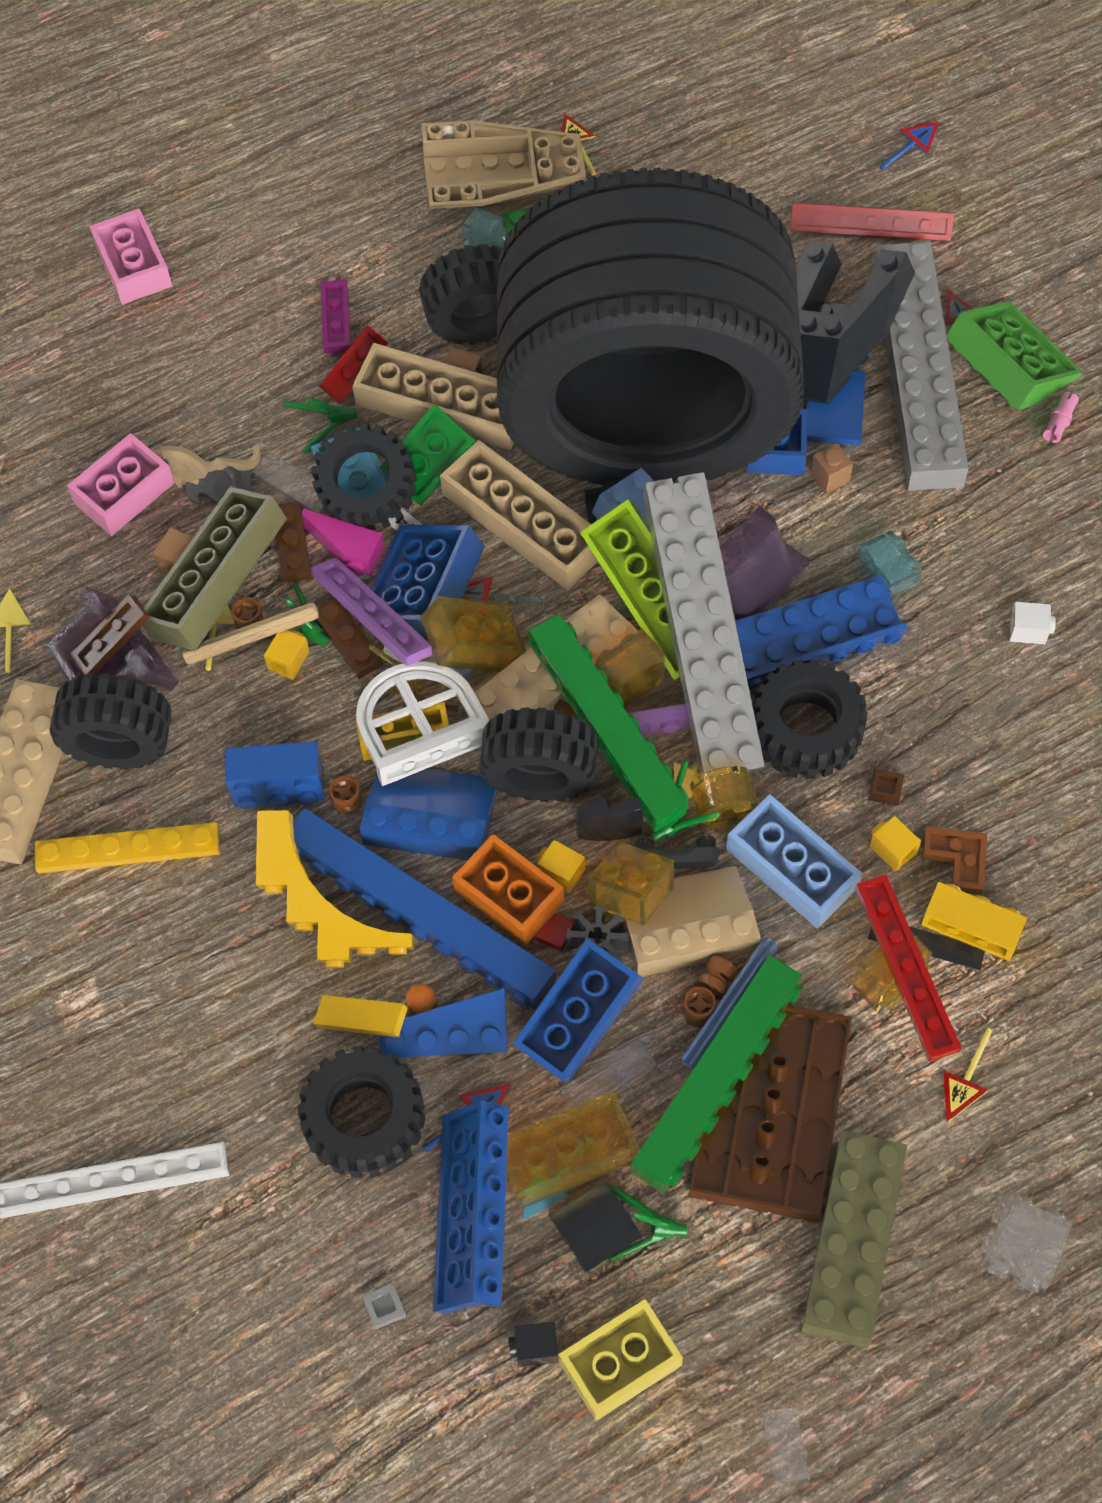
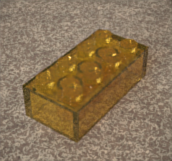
(568, 1150)

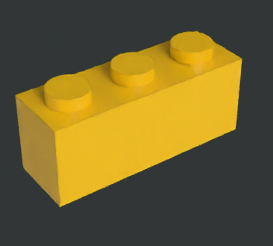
(405, 729)
(974, 920)

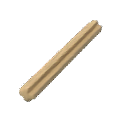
(252, 633)

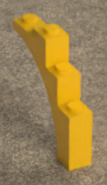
(281, 868)

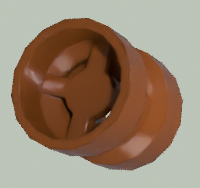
(246, 612)
(344, 788)
(717, 976)
(700, 1000)

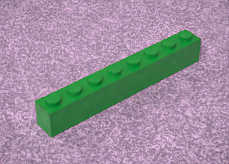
(618, 733)
(716, 1074)

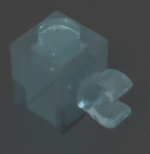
(483, 228)

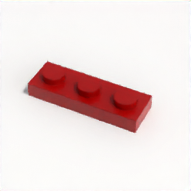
(342, 376)

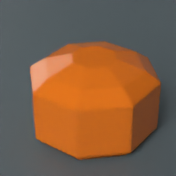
(421, 999)

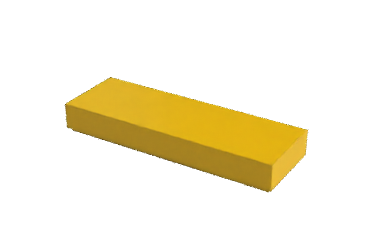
(360, 1016)

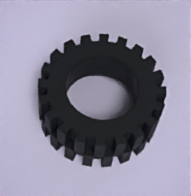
(382, 504)

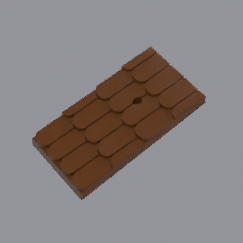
(780, 1125)

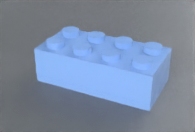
(793, 861)

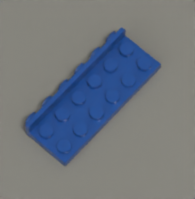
(819, 628)
(471, 1208)

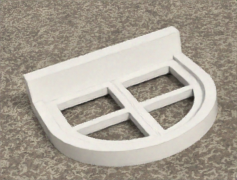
(432, 746)

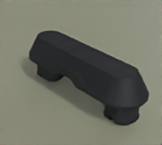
(702, 856)

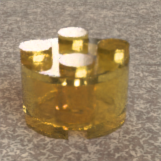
(725, 792)

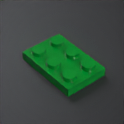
(433, 448)

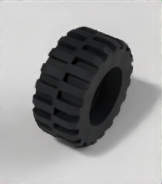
(462, 294)
(821, 687)
(110, 721)
(539, 754)
(353, 1072)

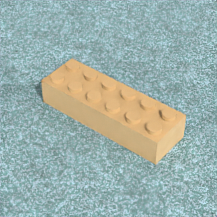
(411, 384)
(520, 513)
(527, 681)
(26, 764)

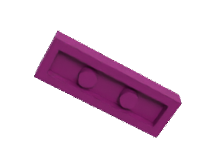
(335, 316)

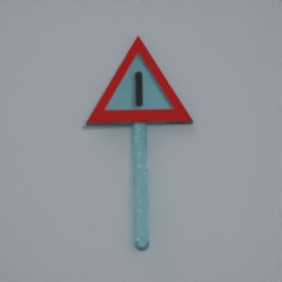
(954, 307)
(481, 592)

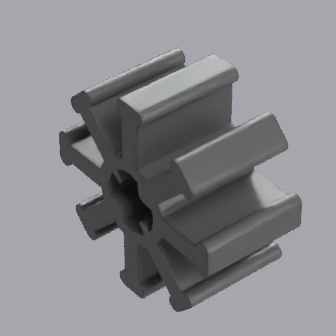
(610, 934)

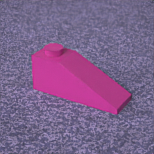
(353, 545)

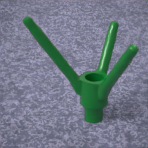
(335, 416)
(311, 629)
(675, 826)
(660, 1226)

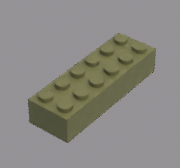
(212, 567)
(854, 1239)

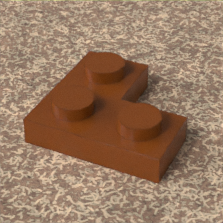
(962, 849)

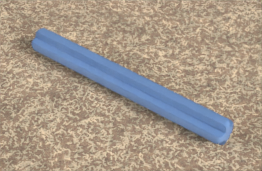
(728, 1002)

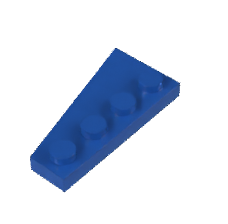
(454, 1028)

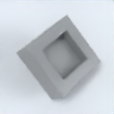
(384, 1306)

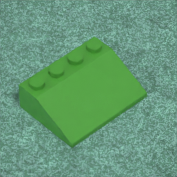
(1011, 354)

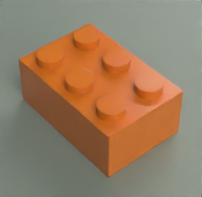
(508, 889)

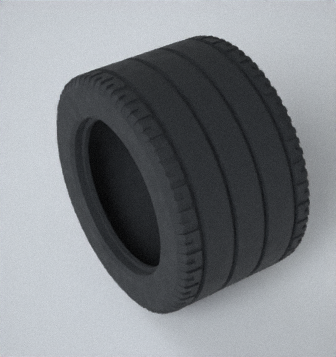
(648, 328)

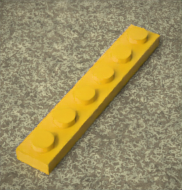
(127, 847)

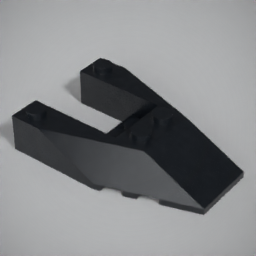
(842, 335)

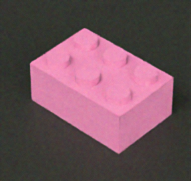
(130, 256)
(121, 484)

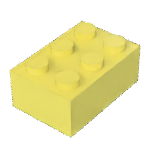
(620, 1359)

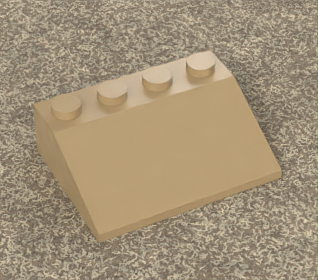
(697, 920)

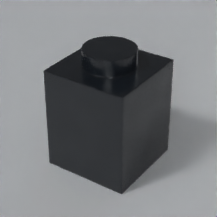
(534, 1344)

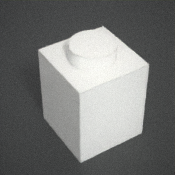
(1031, 623)

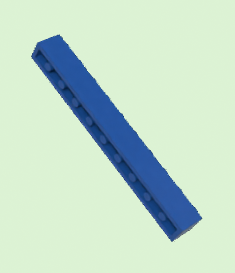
(422, 911)

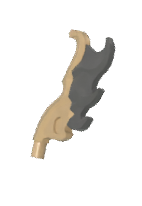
(208, 478)

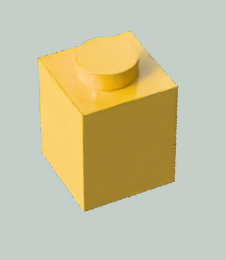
(287, 653)
(894, 843)
(561, 864)

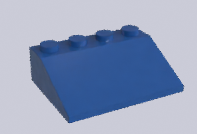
(426, 565)
(430, 814)

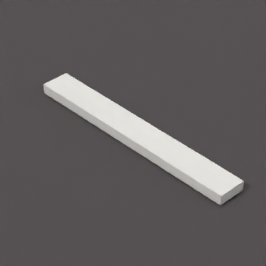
(113, 1179)

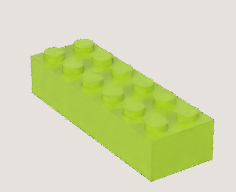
(627, 556)

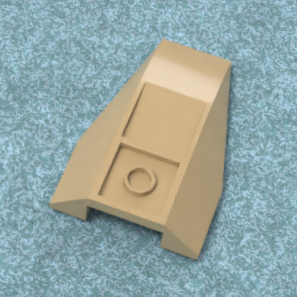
(495, 162)

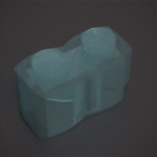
(888, 557)

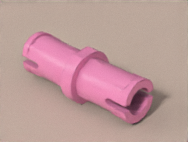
(1060, 417)

